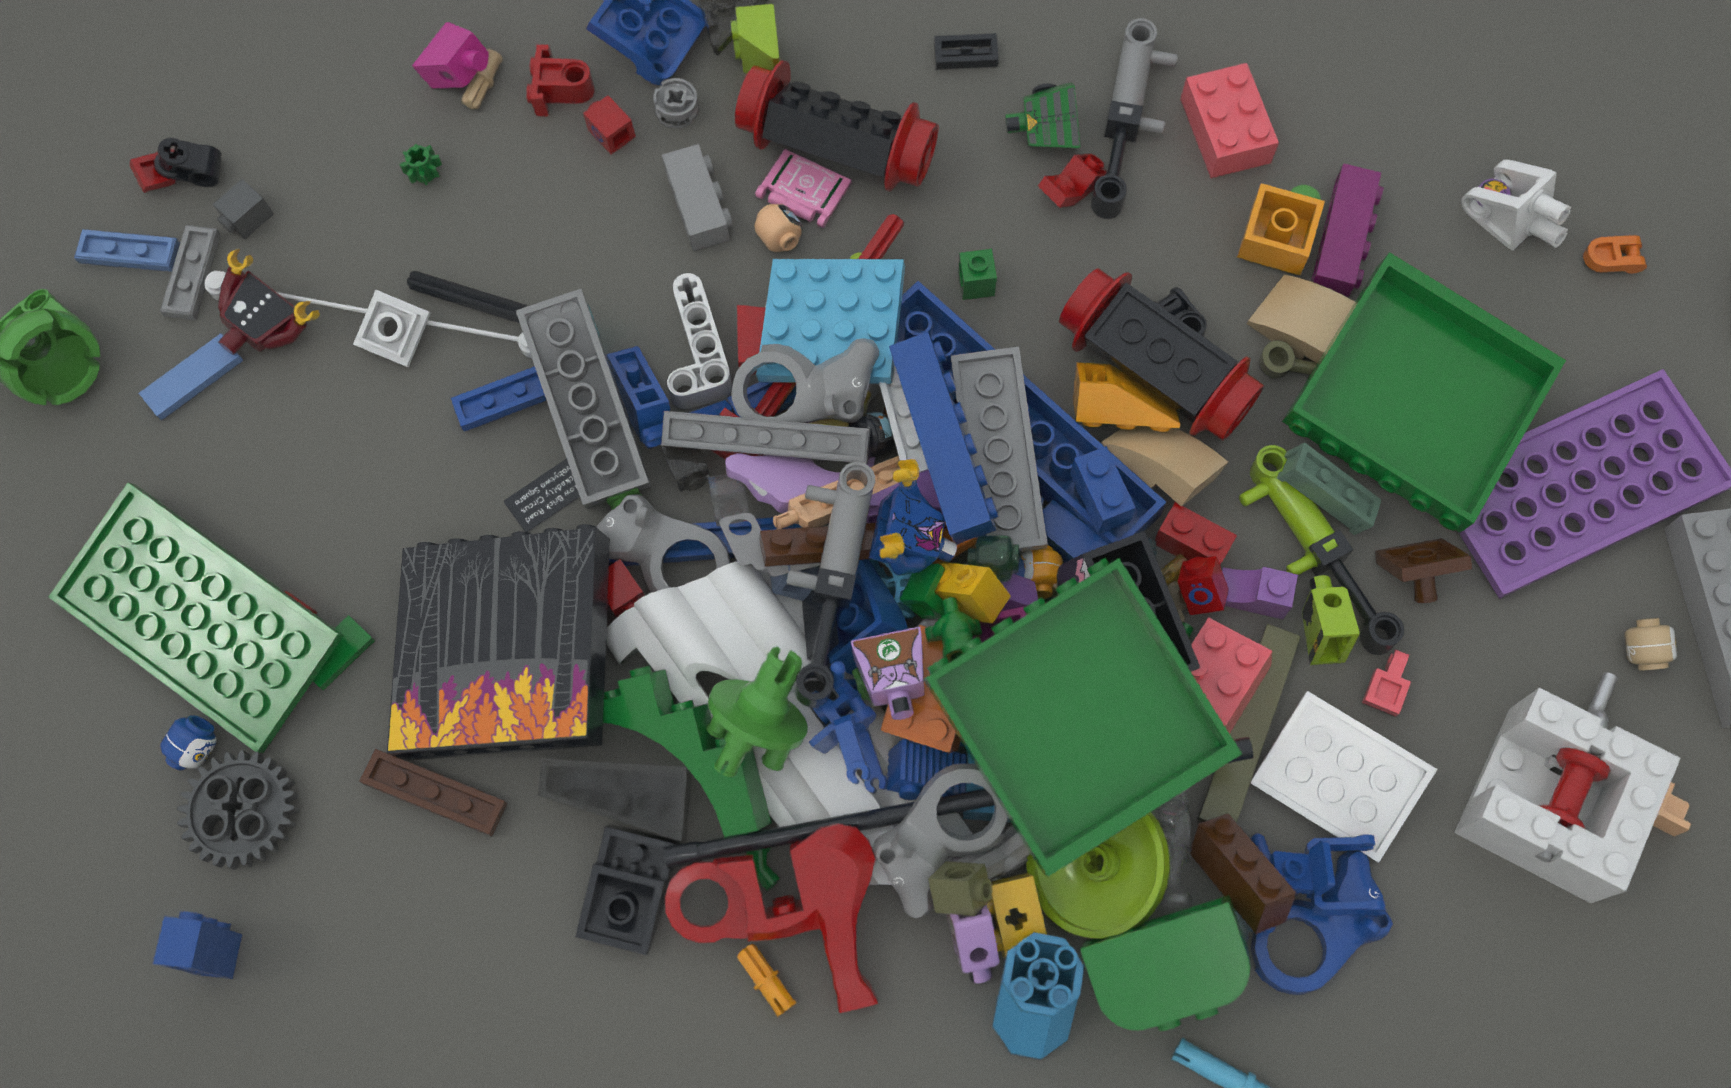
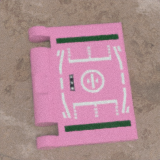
(804, 187)

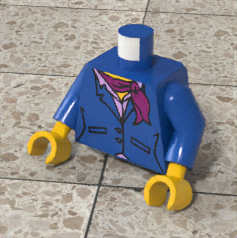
(908, 527)

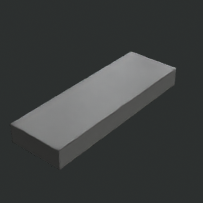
(189, 272)

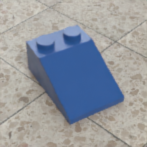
(868, 615)

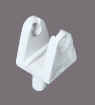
(1524, 211)

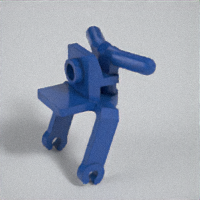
(849, 730)
(1314, 873)

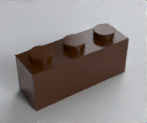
(1242, 873)

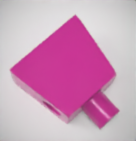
(451, 58)

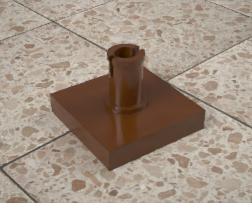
(1422, 563)

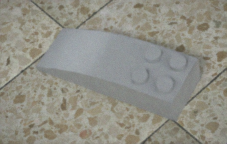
(583, 398)

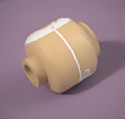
(1650, 644)

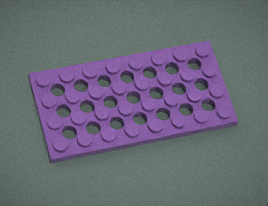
(1624, 519)

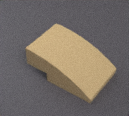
(1301, 316)
(1167, 460)

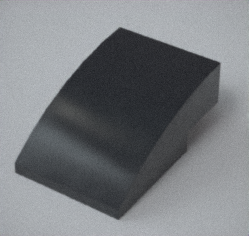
(626, 890)

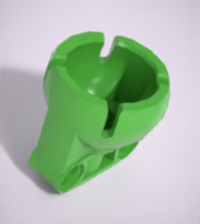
(46, 351)

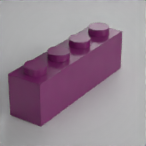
(1346, 229)

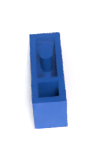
(638, 388)

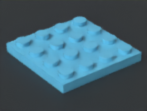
(828, 305)

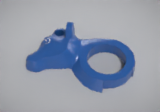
(1338, 933)

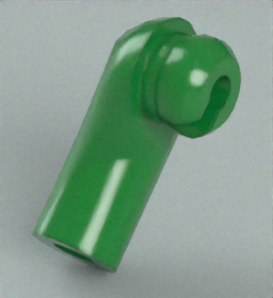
(766, 875)

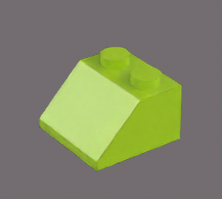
(755, 36)

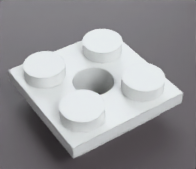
(410, 327)

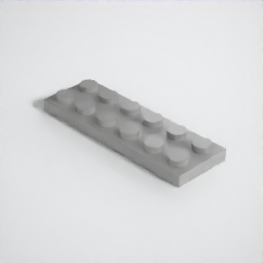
(998, 418)

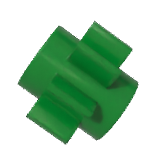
(421, 164)

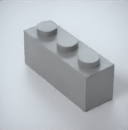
(697, 197)

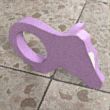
(778, 478)

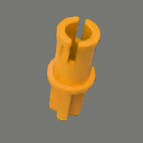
(766, 979)

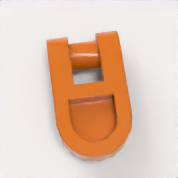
(1605, 254)

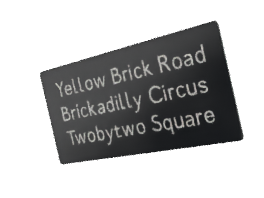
(543, 496)

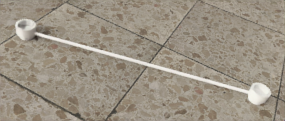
(214, 280)

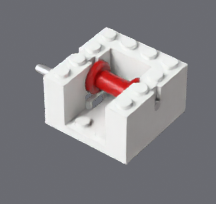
(1577, 826)

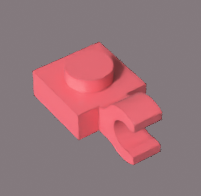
(1387, 688)

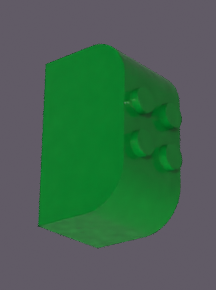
(1170, 967)

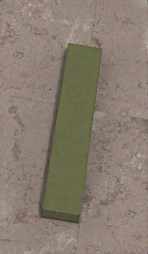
(1232, 781)

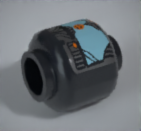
(880, 433)

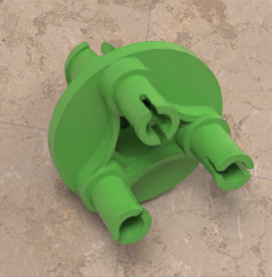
(758, 714)

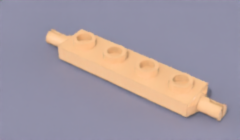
(816, 514)

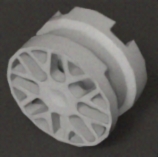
(676, 102)

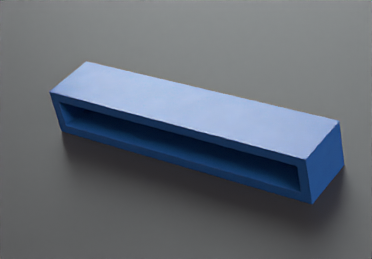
(942, 438)

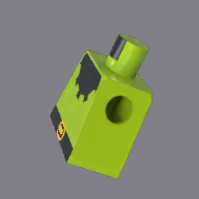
(1328, 622)

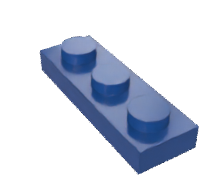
(498, 399)

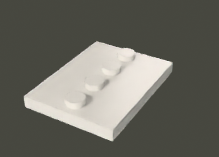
(1342, 774)

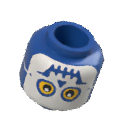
(188, 742)

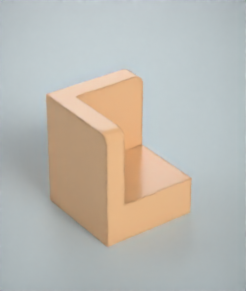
(1672, 814)

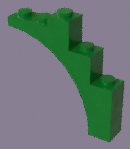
(648, 707)

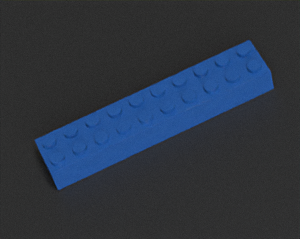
(1054, 433)

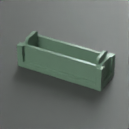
(1330, 488)

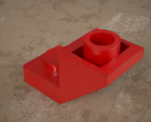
(1074, 181)

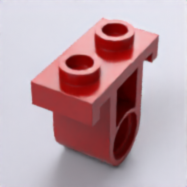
(555, 81)

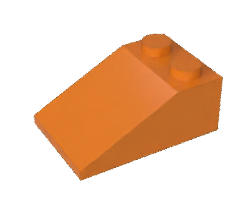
(928, 723)

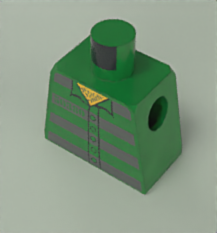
(1048, 118)

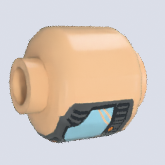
(778, 226)

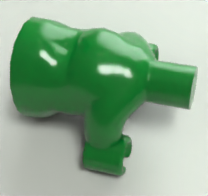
(953, 629)

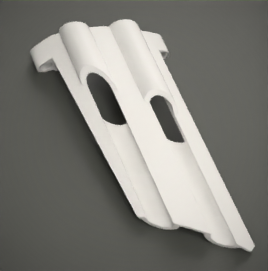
(728, 628)

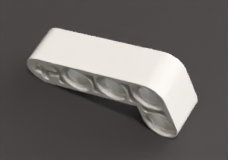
(698, 337)

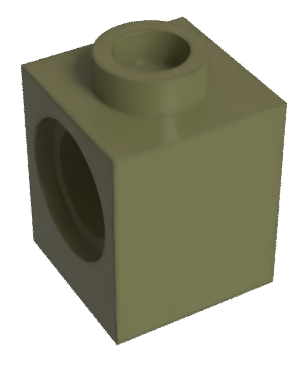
(960, 888)

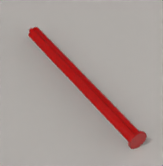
(875, 249)

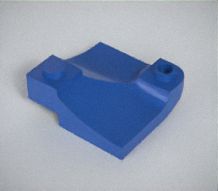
(649, 33)

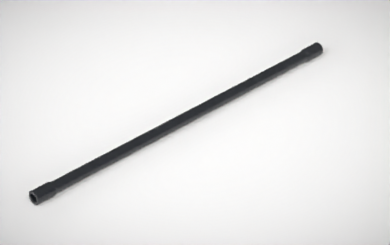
(695, 851)

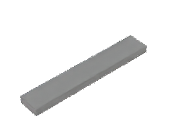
(766, 437)

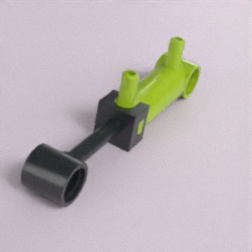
(1322, 545)

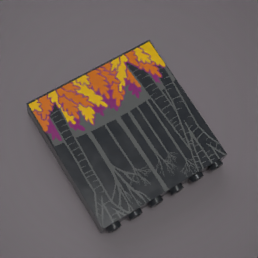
(500, 645)

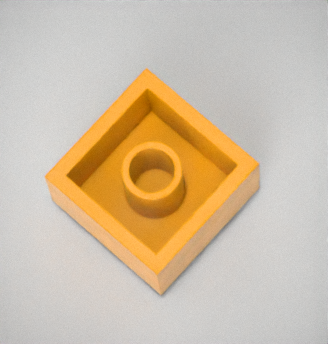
(1281, 229)

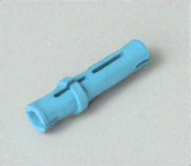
(1213, 1067)

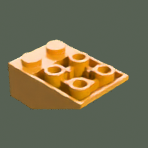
(1113, 397)

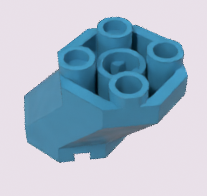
(1037, 995)

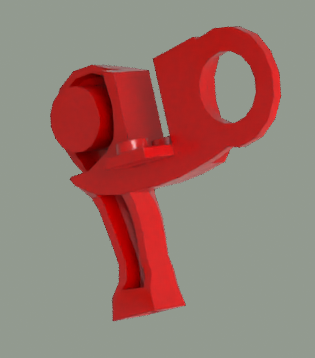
(832, 879)

